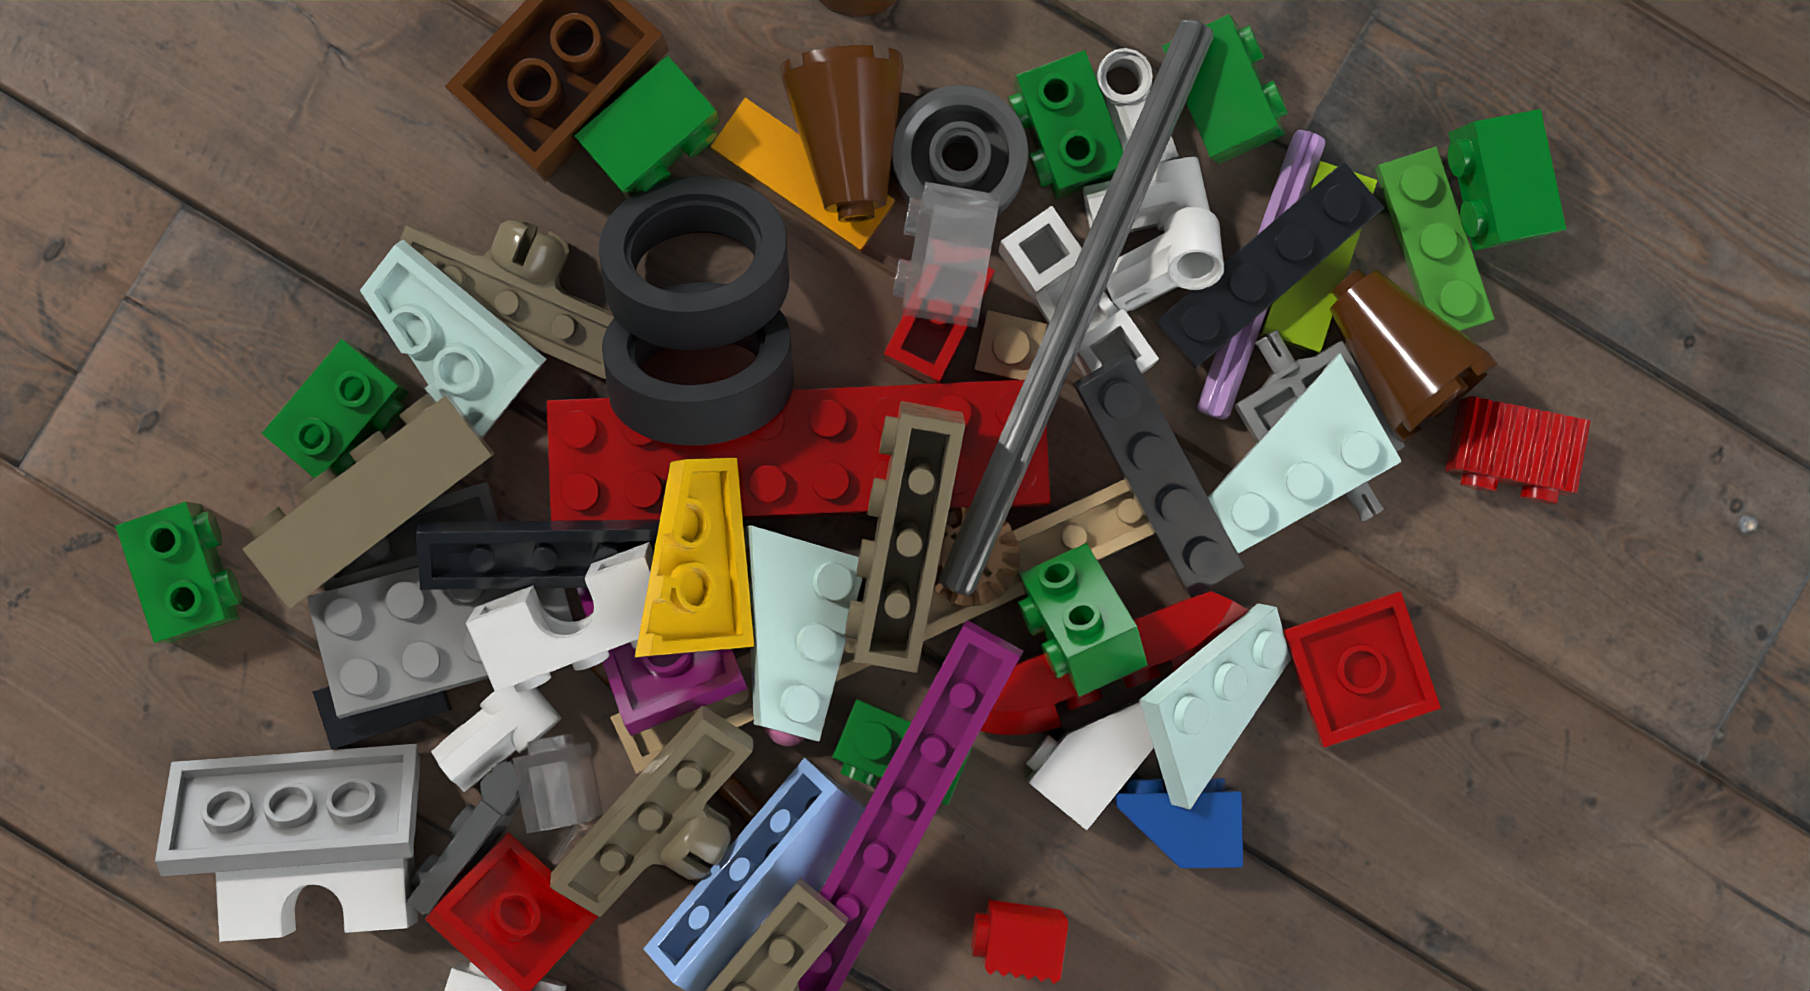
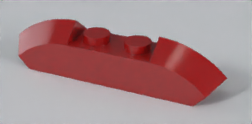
(1166, 636)

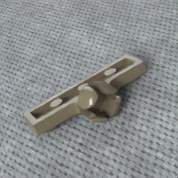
(523, 290)
(659, 817)
(783, 944)

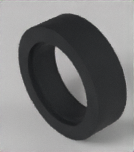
(705, 317)
(705, 411)

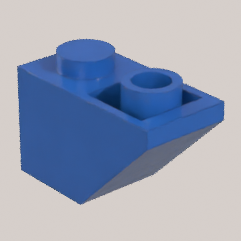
(1192, 838)

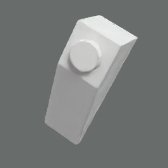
(1091, 762)

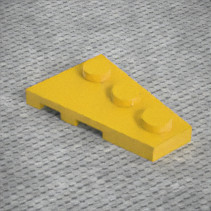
(699, 564)

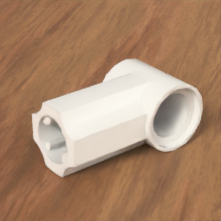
(1126, 108)
(1173, 187)
(1182, 257)
(494, 734)

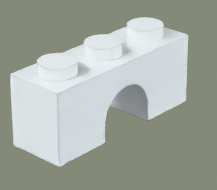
(1042, 261)
(526, 643)
(264, 900)

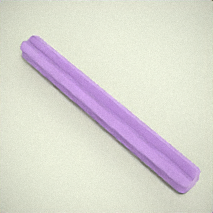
(1233, 357)

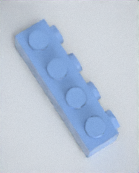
(789, 839)

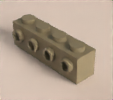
(367, 500)
(908, 536)

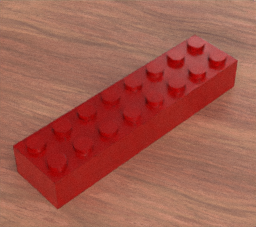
(801, 464)

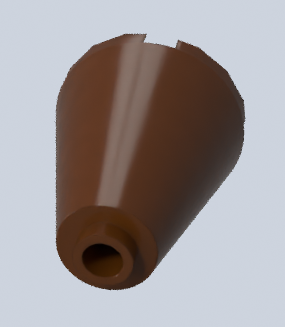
(847, 123)
(1406, 351)

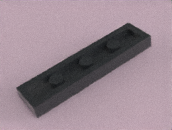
(1270, 265)
(1158, 474)
(522, 551)

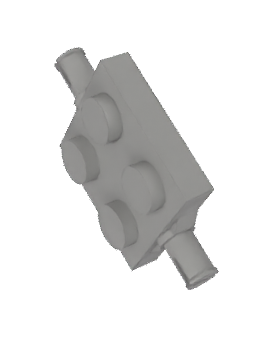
(1290, 380)

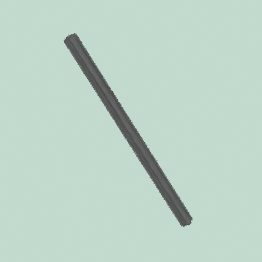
(1076, 308)

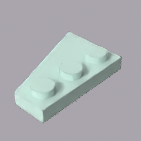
(450, 336)
(1306, 460)
(799, 627)
(1211, 700)

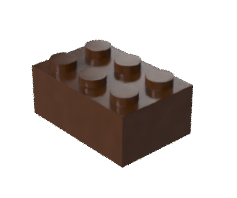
(554, 73)

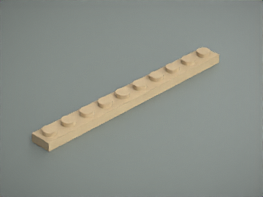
(1102, 520)

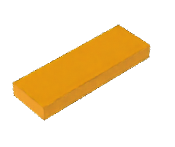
(778, 161)

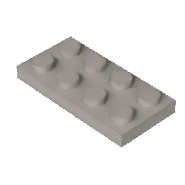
(398, 642)
(289, 810)

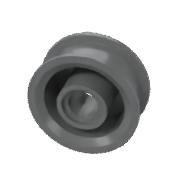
(965, 117)

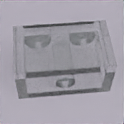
(949, 254)
(557, 783)

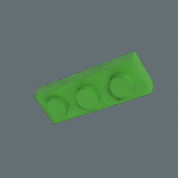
(1434, 239)

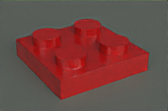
(1361, 669)
(510, 917)

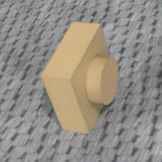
(1008, 346)

